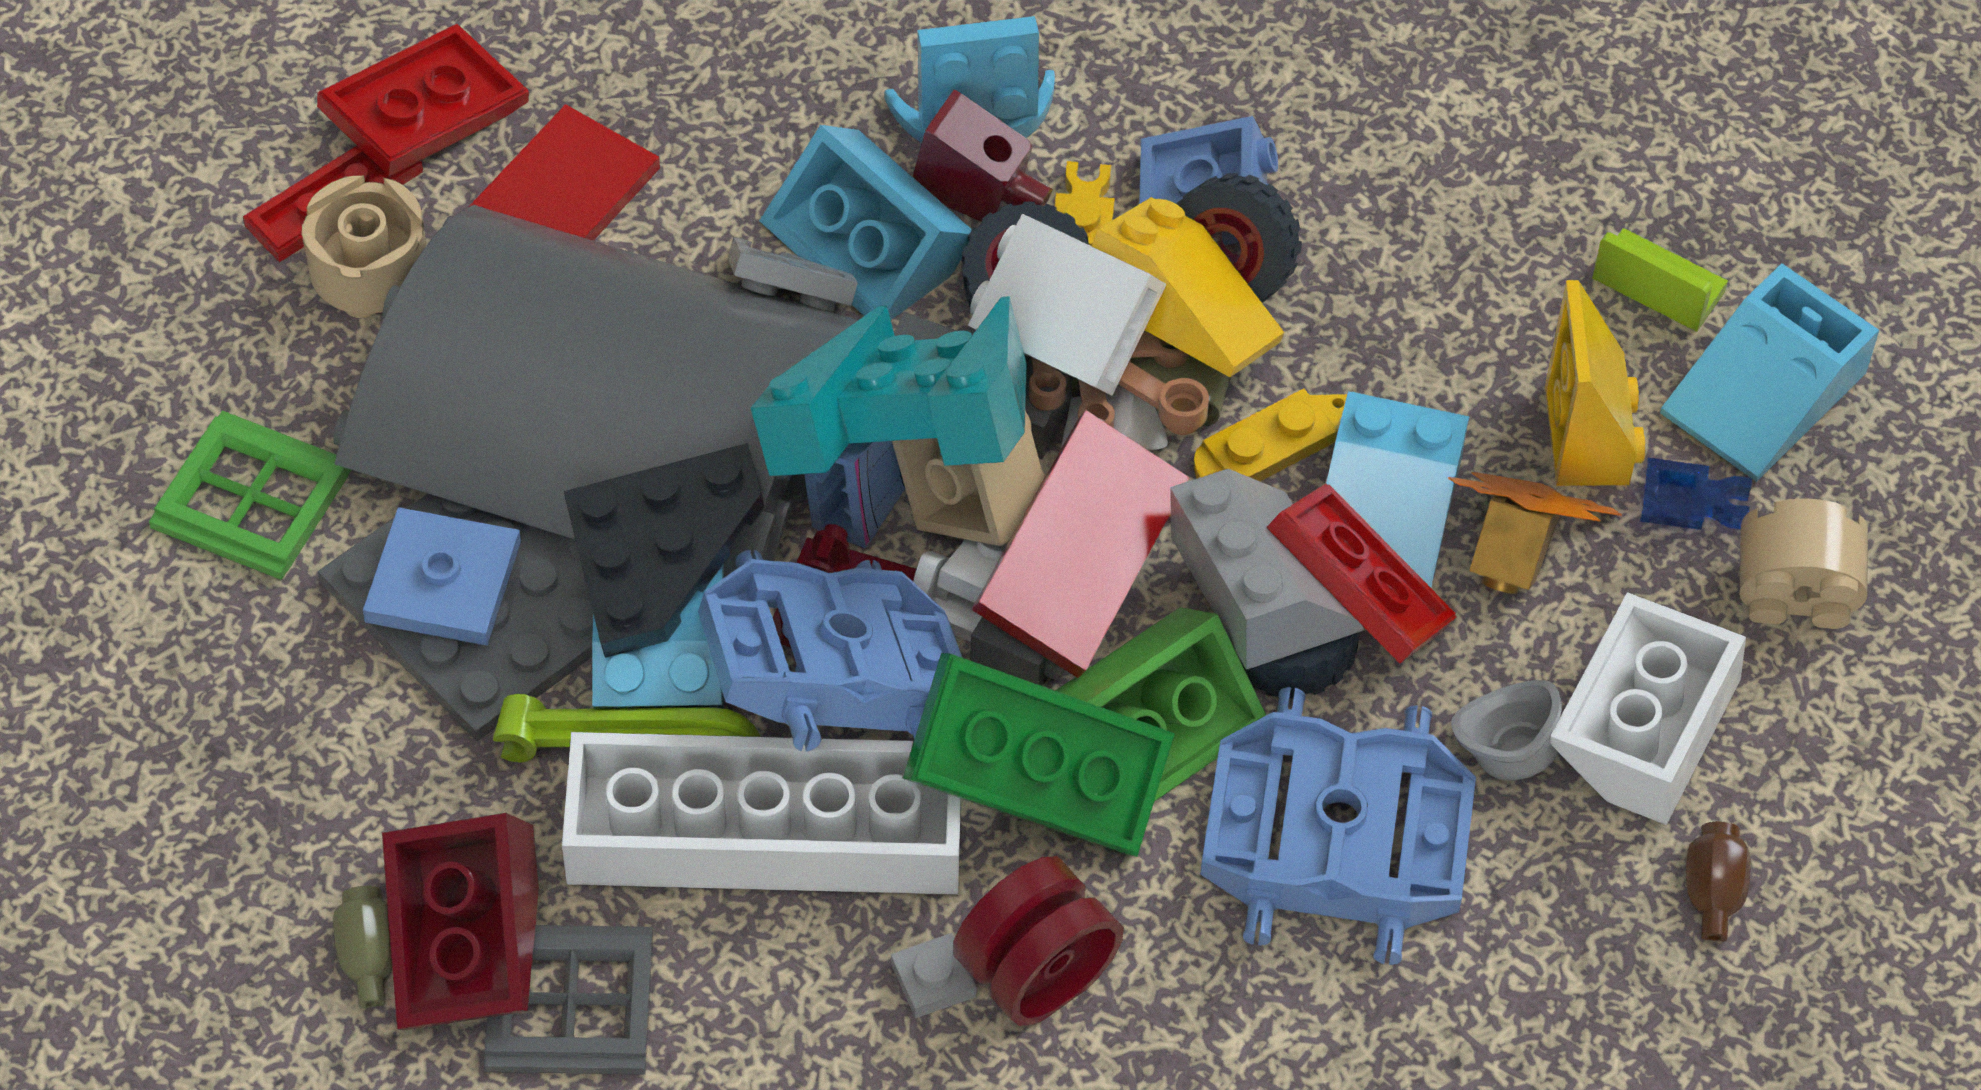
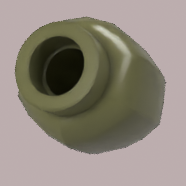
(364, 942)

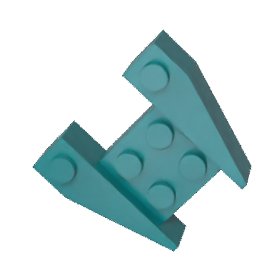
(896, 389)

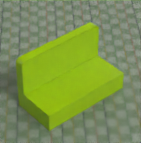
(1658, 278)

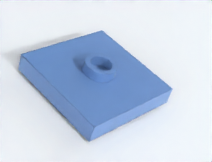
(442, 576)

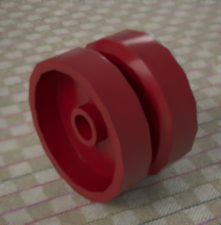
(1037, 940)

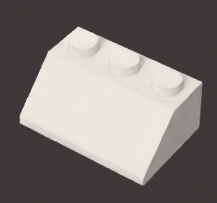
(1649, 705)

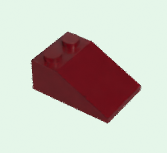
(461, 918)

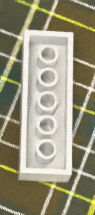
(755, 815)

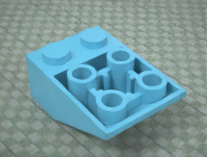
(1772, 372)

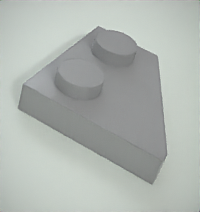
(766, 271)

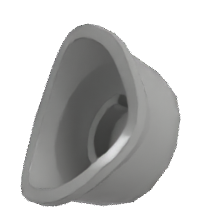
(1511, 729)

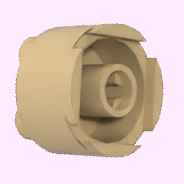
(361, 242)
(1803, 563)

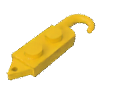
(1273, 437)

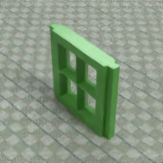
(227, 538)

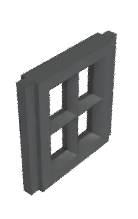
(573, 1053)

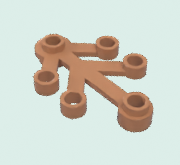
(1168, 398)

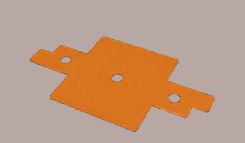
(1521, 493)

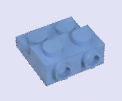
(1186, 158)

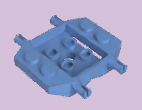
(860, 679)
(1332, 864)

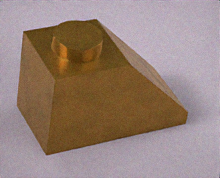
(1512, 545)

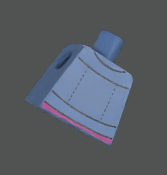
(856, 490)

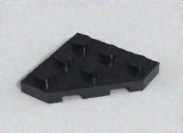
(659, 540)

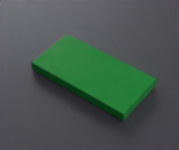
(1038, 755)

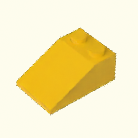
(1205, 299)
(1590, 399)

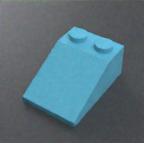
(1395, 472)
(662, 674)

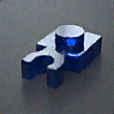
(1683, 495)

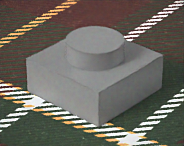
(932, 976)

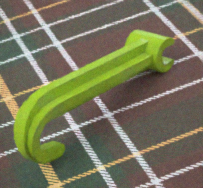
(528, 724)

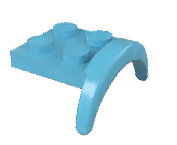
(988, 64)

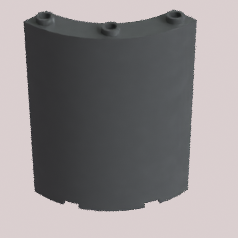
(563, 363)

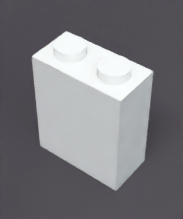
(1070, 302)

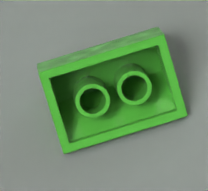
(1180, 680)

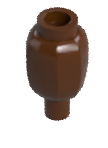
(1717, 876)

